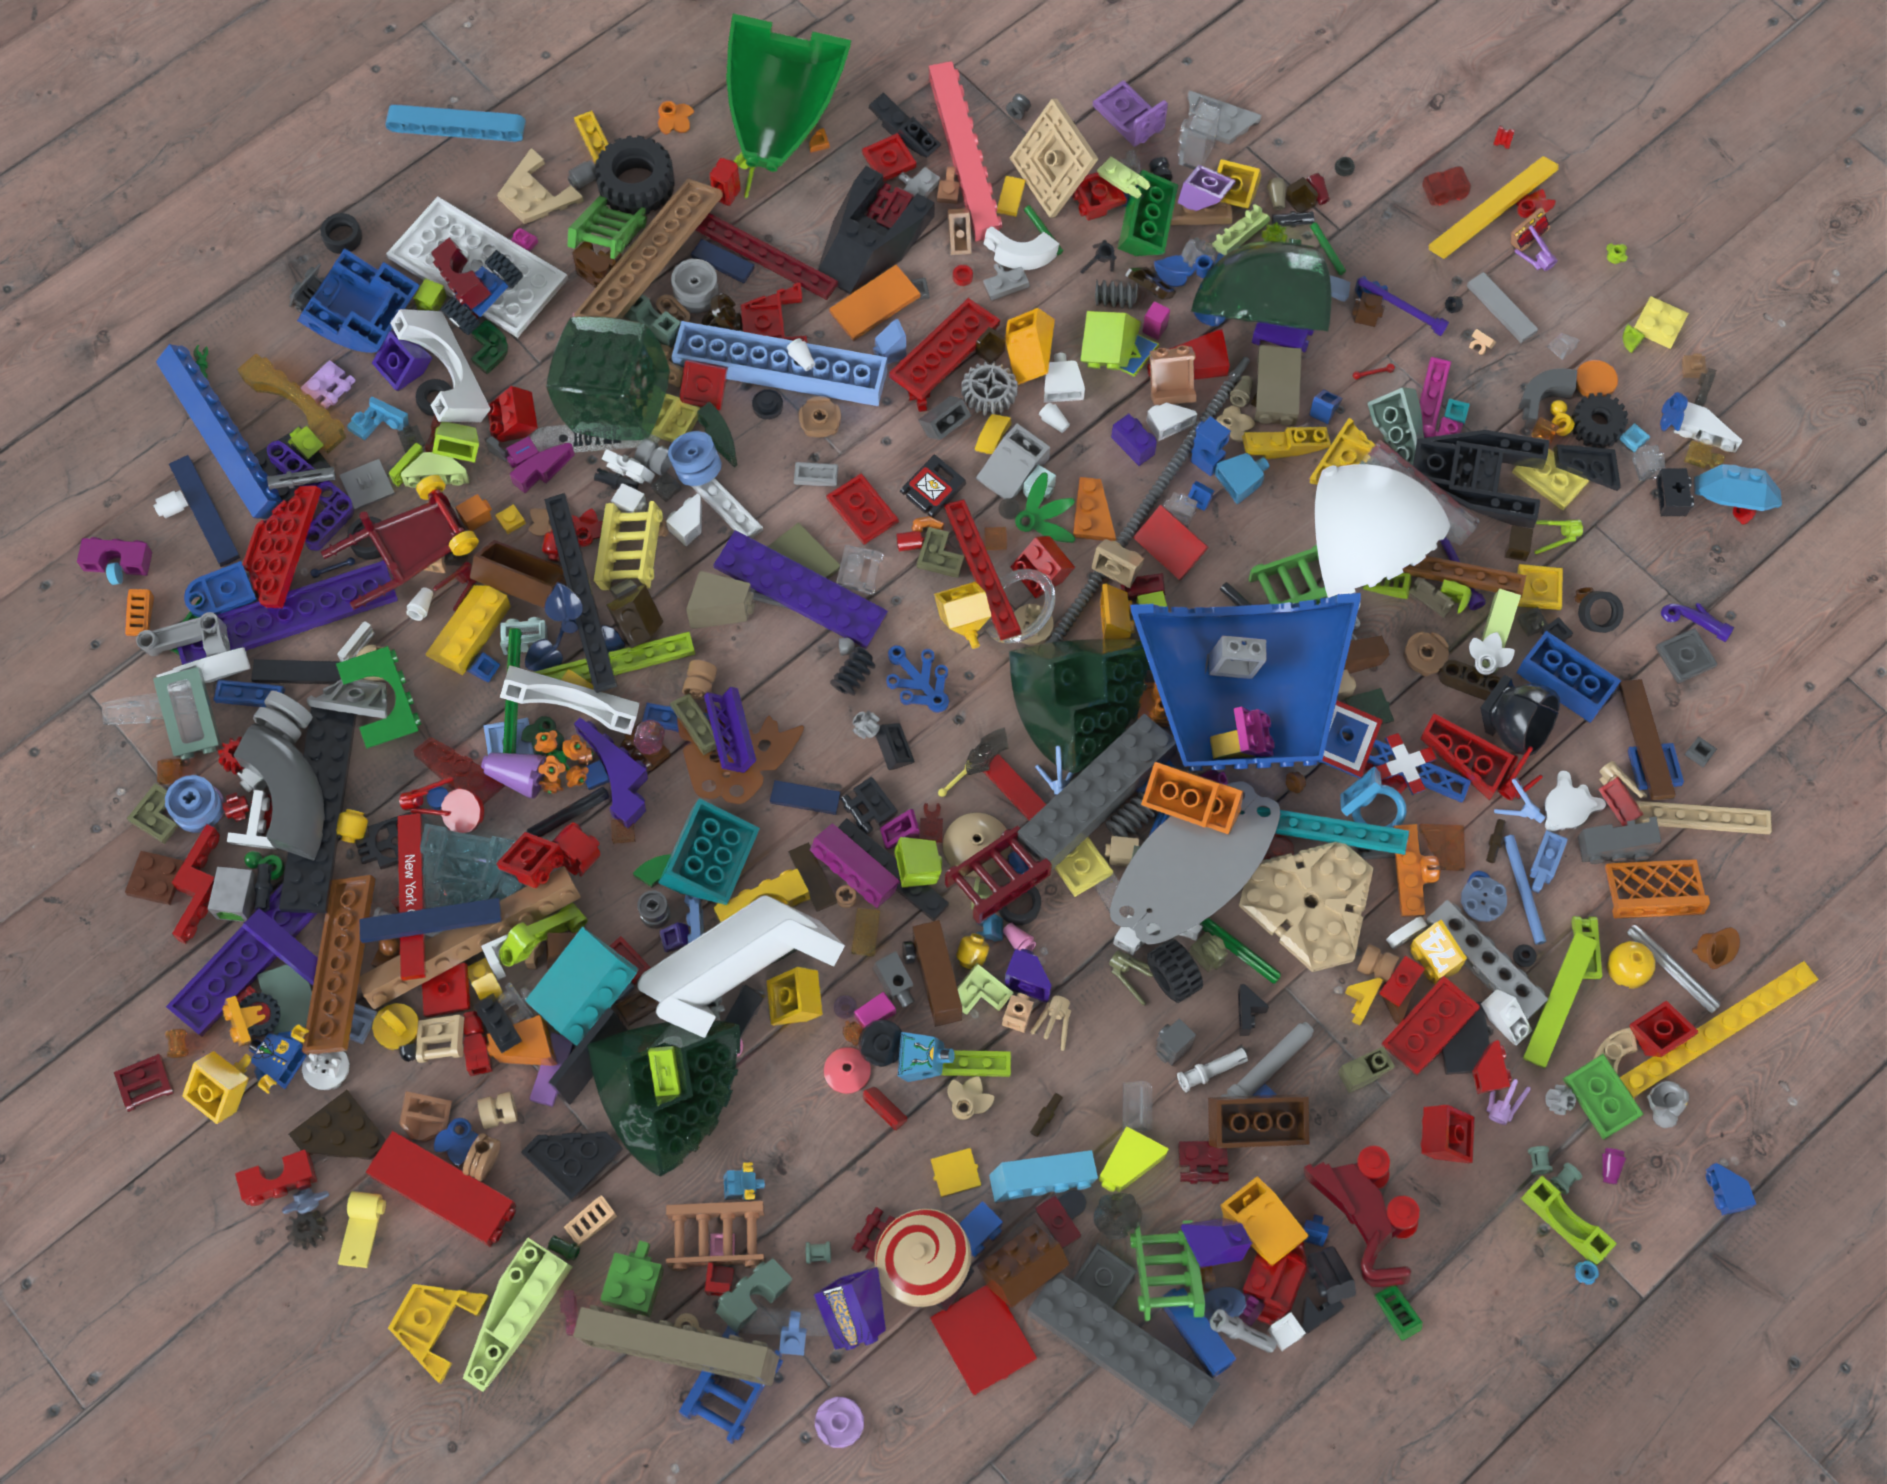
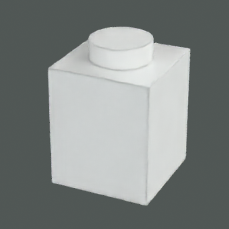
(629, 500)

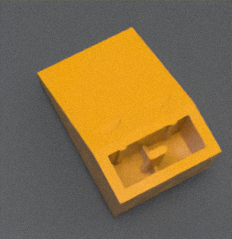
(1029, 344)
(1265, 1219)

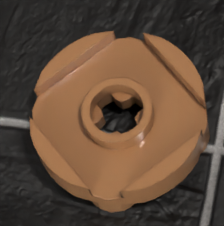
(816, 427)
(1427, 641)

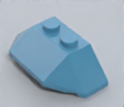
(1739, 487)

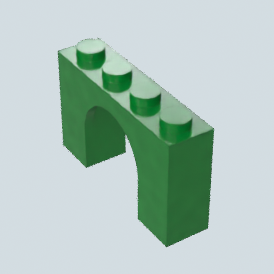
(382, 664)

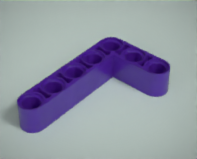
(330, 503)

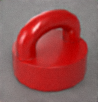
(1743, 515)

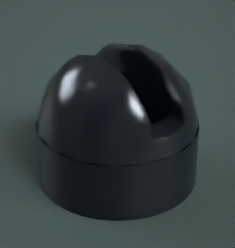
(1449, 304)
(408, 1052)

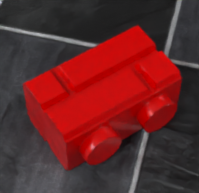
(726, 178)

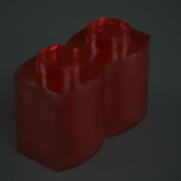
(1446, 186)

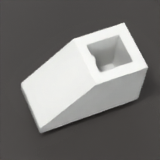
(687, 521)
(1507, 1016)

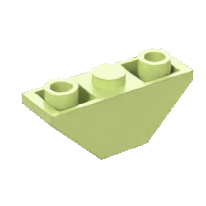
(434, 464)

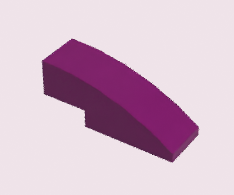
(541, 466)

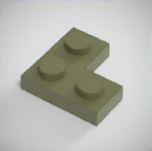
(935, 558)
(149, 815)

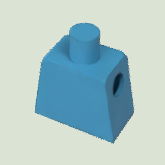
(1241, 475)

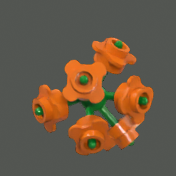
(556, 761)

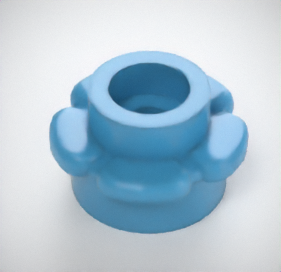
(1593, 1272)

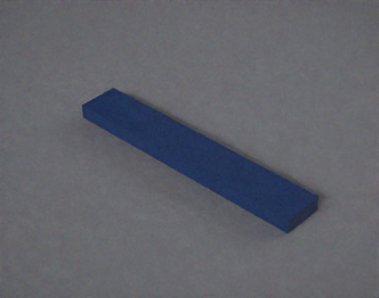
(204, 511)
(430, 920)

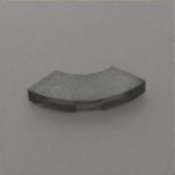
(990, 745)

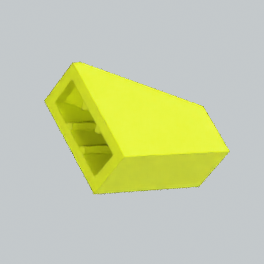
(1130, 1160)

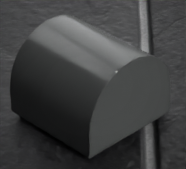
(1700, 752)

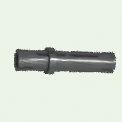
(300, 478)

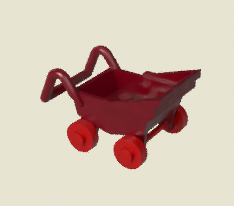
(1358, 1195)

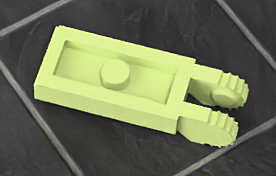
(1122, 177)

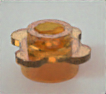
(852, 1032)

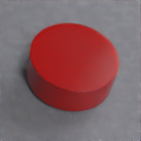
(962, 275)

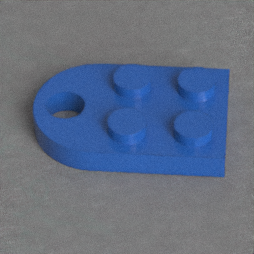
(220, 591)

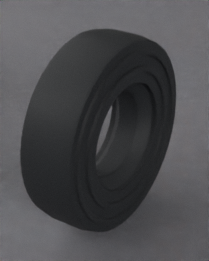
(425, 389)

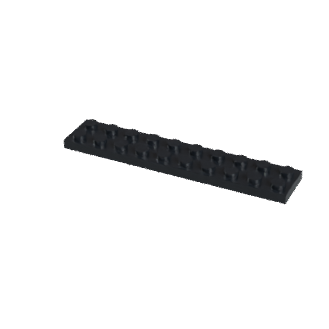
(328, 752)

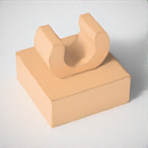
(1483, 340)

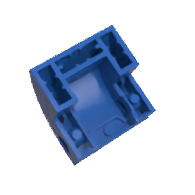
(357, 303)

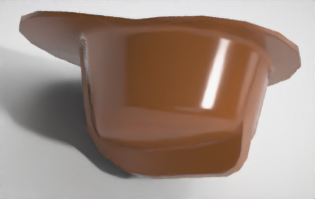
(1718, 947)

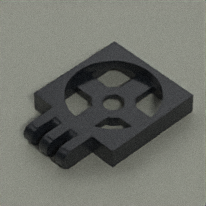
(374, 849)

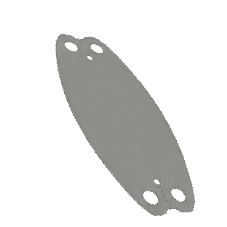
(1192, 869)

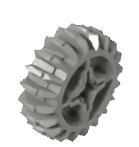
(1000, 394)

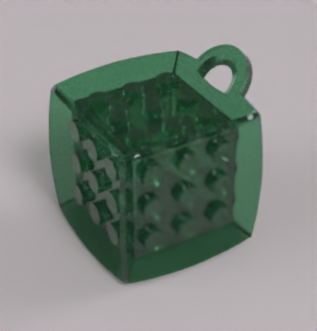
(608, 378)

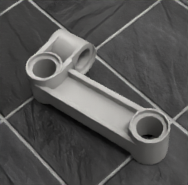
(184, 633)

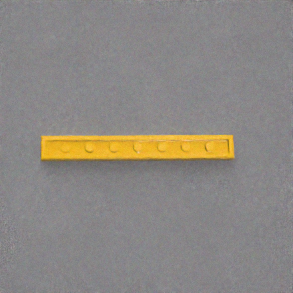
(1493, 207)

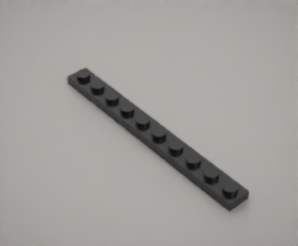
(578, 581)

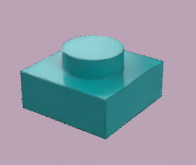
(1457, 410)

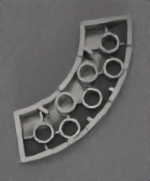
(293, 788)

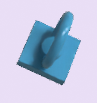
(1364, 791)

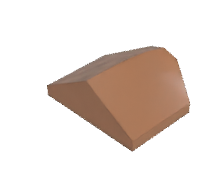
(424, 1116)

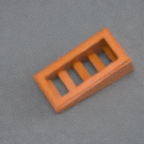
(138, 598)

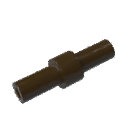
(1496, 841)
(1046, 1114)

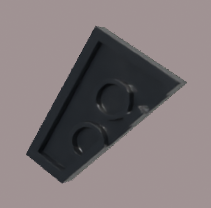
(1589, 463)

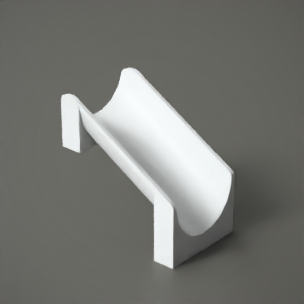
(731, 955)

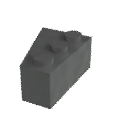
(1619, 843)

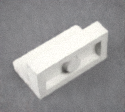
(491, 952)

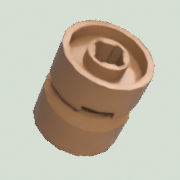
(699, 679)
(1379, 964)

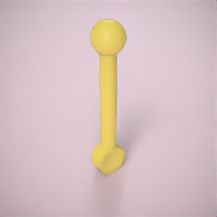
(943, 791)

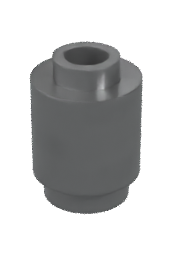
(582, 174)

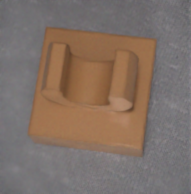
(1693, 365)

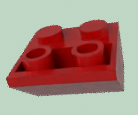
(512, 415)
(1047, 558)

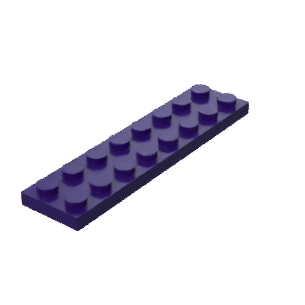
(800, 589)
(231, 970)

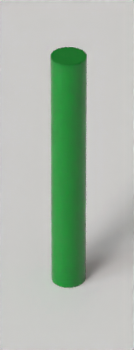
(1040, 225)
(1328, 248)

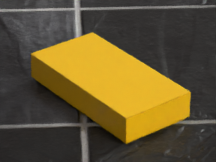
(1011, 196)

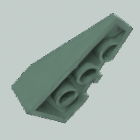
(1399, 420)

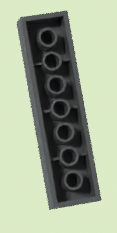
(1097, 792)
(1123, 1349)

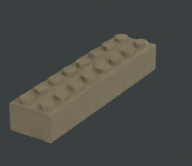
(677, 1346)

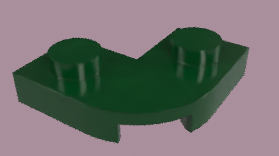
(494, 347)

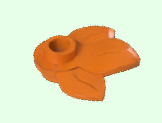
(675, 119)

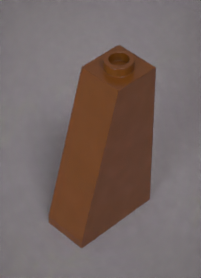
(1366, 654)

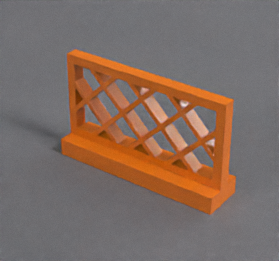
(1656, 905)

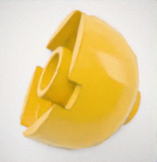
(1631, 964)

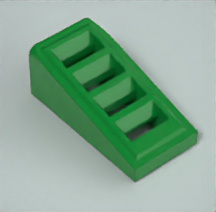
(1408, 1330)

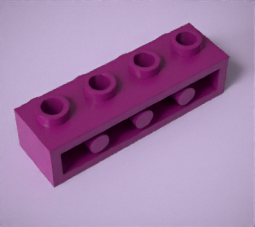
(854, 865)

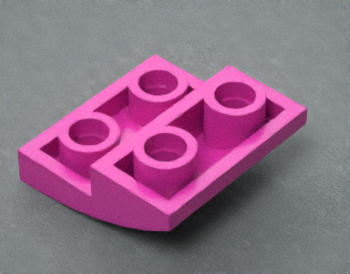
(1254, 732)

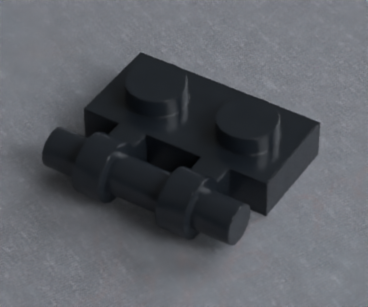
(874, 800)

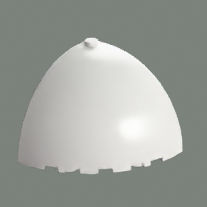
(1372, 525)

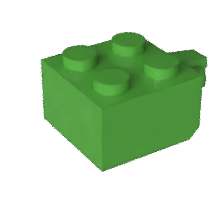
(633, 1282)

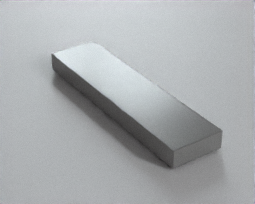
(1502, 307)

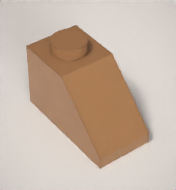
(959, 231)

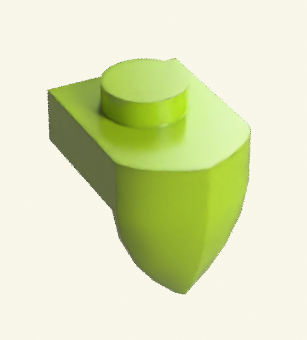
(1460, 593)

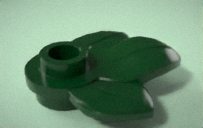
(530, 732)

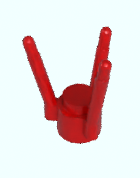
(1507, 787)
(414, 799)

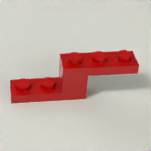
(195, 884)

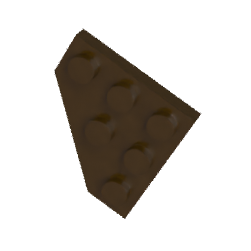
(339, 1131)

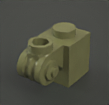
(1209, 952)

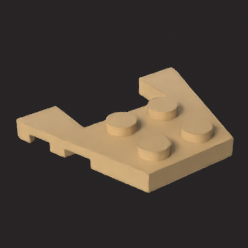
(528, 198)

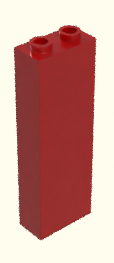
(442, 1189)

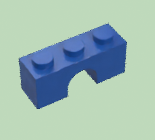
(1208, 445)

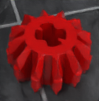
(227, 756)

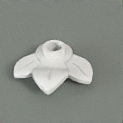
(1492, 651)

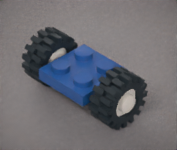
(504, 275)

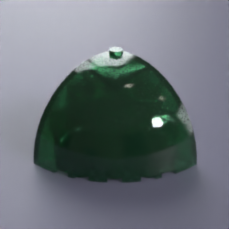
(1269, 285)
(1078, 695)
(669, 1127)

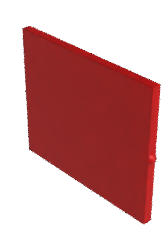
(983, 1339)

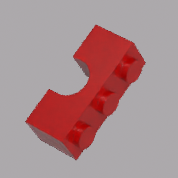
(297, 1174)

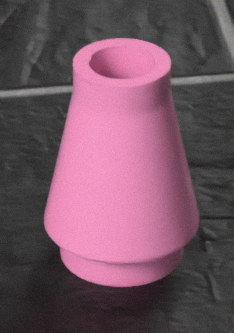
(1018, 938)

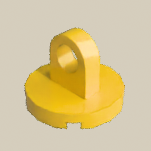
(395, 1026)

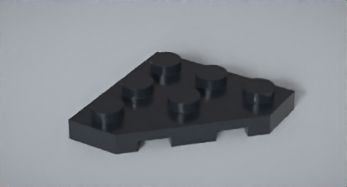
(572, 1158)

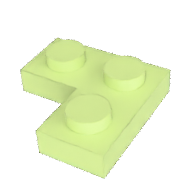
(982, 984)

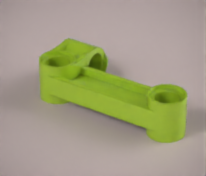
(525, 938)

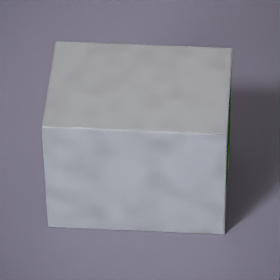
(233, 894)

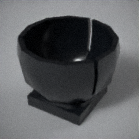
(1519, 716)

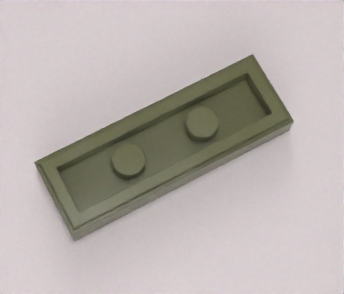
(694, 723)

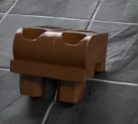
(593, 266)

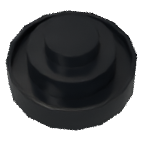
(767, 404)

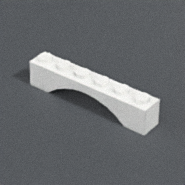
(531, 687)

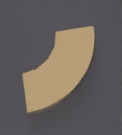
(1617, 1046)

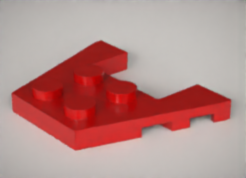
(764, 313)

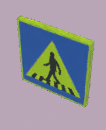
(1139, 355)

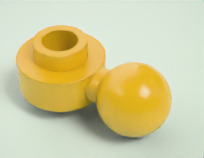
(1559, 409)

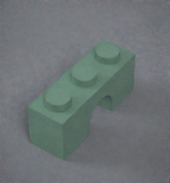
(663, 326)
(736, 1306)

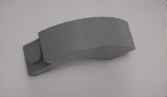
(1547, 384)

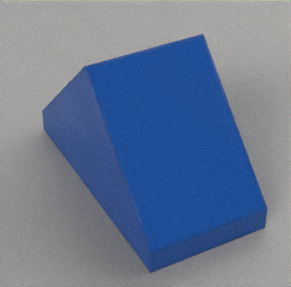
(1324, 406)

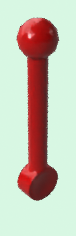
(1389, 368)

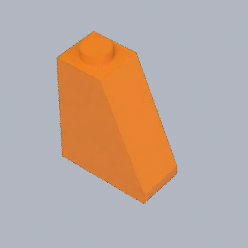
(535, 1045)

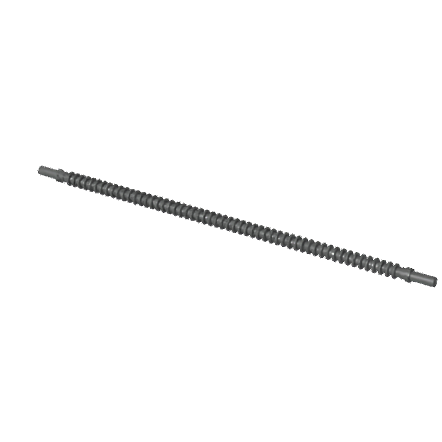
(1151, 499)

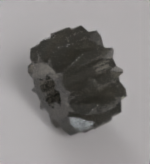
(303, 1237)

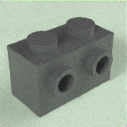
(944, 418)
(1174, 1042)

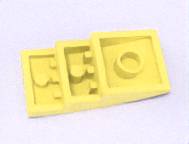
(674, 419)

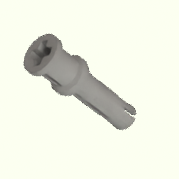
(1235, 1328)

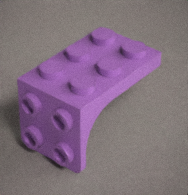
(1131, 113)

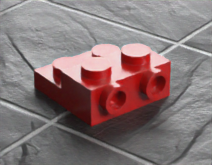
(1097, 196)
(531, 859)

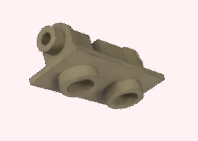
(1432, 597)

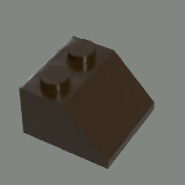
(635, 616)

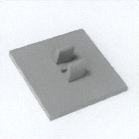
(367, 484)

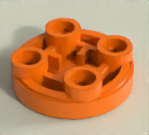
(1596, 377)

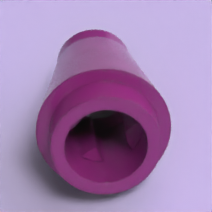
(1612, 1165)

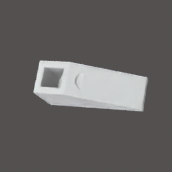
(1707, 428)

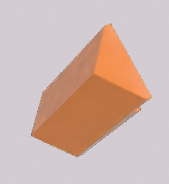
(1192, 798)

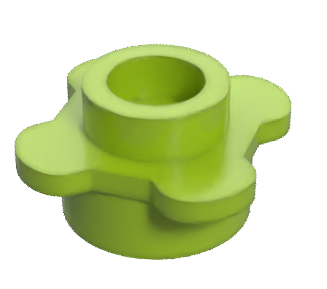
(1614, 257)

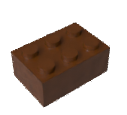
(1023, 1265)

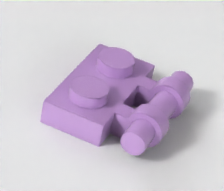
(324, 381)

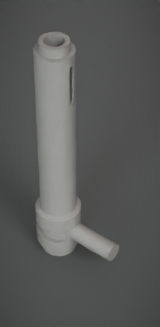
(1272, 1061)

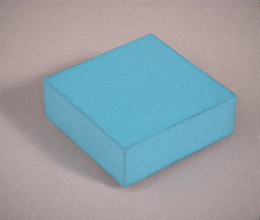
(1634, 437)

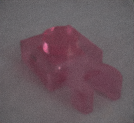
(569, 1306)

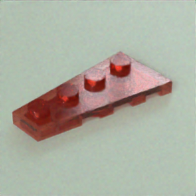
(466, 773)

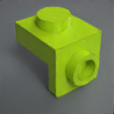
(305, 441)

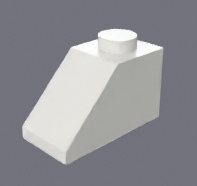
(1169, 419)

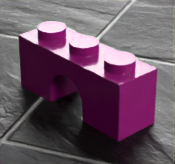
(96, 554)

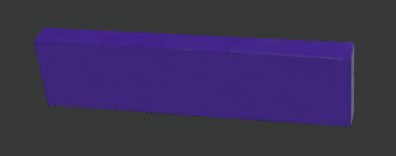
(282, 944)

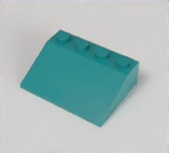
(709, 854)
(581, 985)

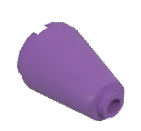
(515, 771)

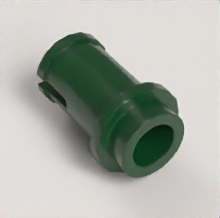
(564, 1248)

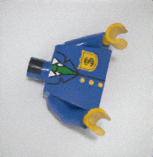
(278, 1057)

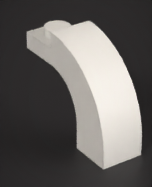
(1021, 254)

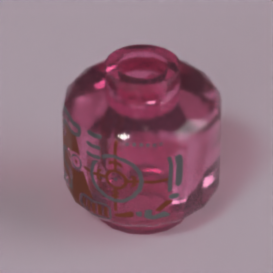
(649, 737)

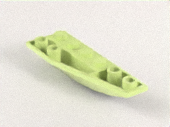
(514, 1310)

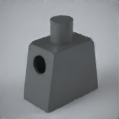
(892, 969)

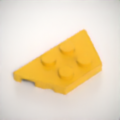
(1346, 449)

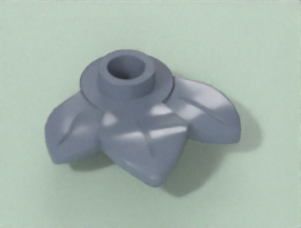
(305, 1201)

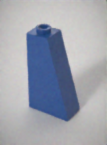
(1201, 1339)

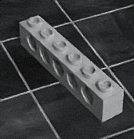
(1501, 962)

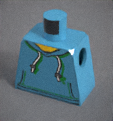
(922, 1057)

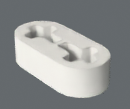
(1407, 932)

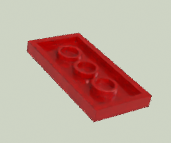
(1430, 1025)

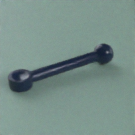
(315, 573)

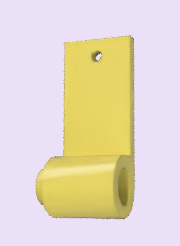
(364, 1215)

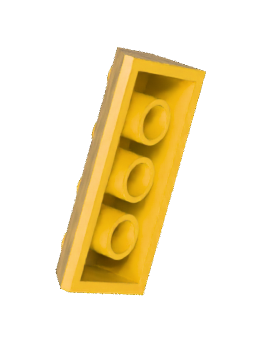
(469, 628)

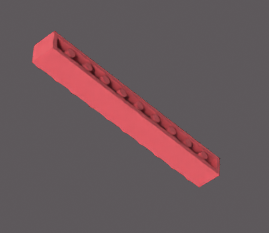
(963, 149)

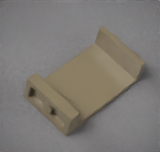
(1278, 385)

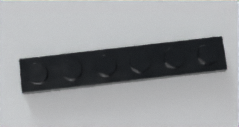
(921, 896)

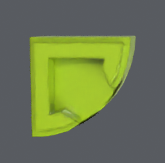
(1632, 338)

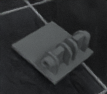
(304, 291)

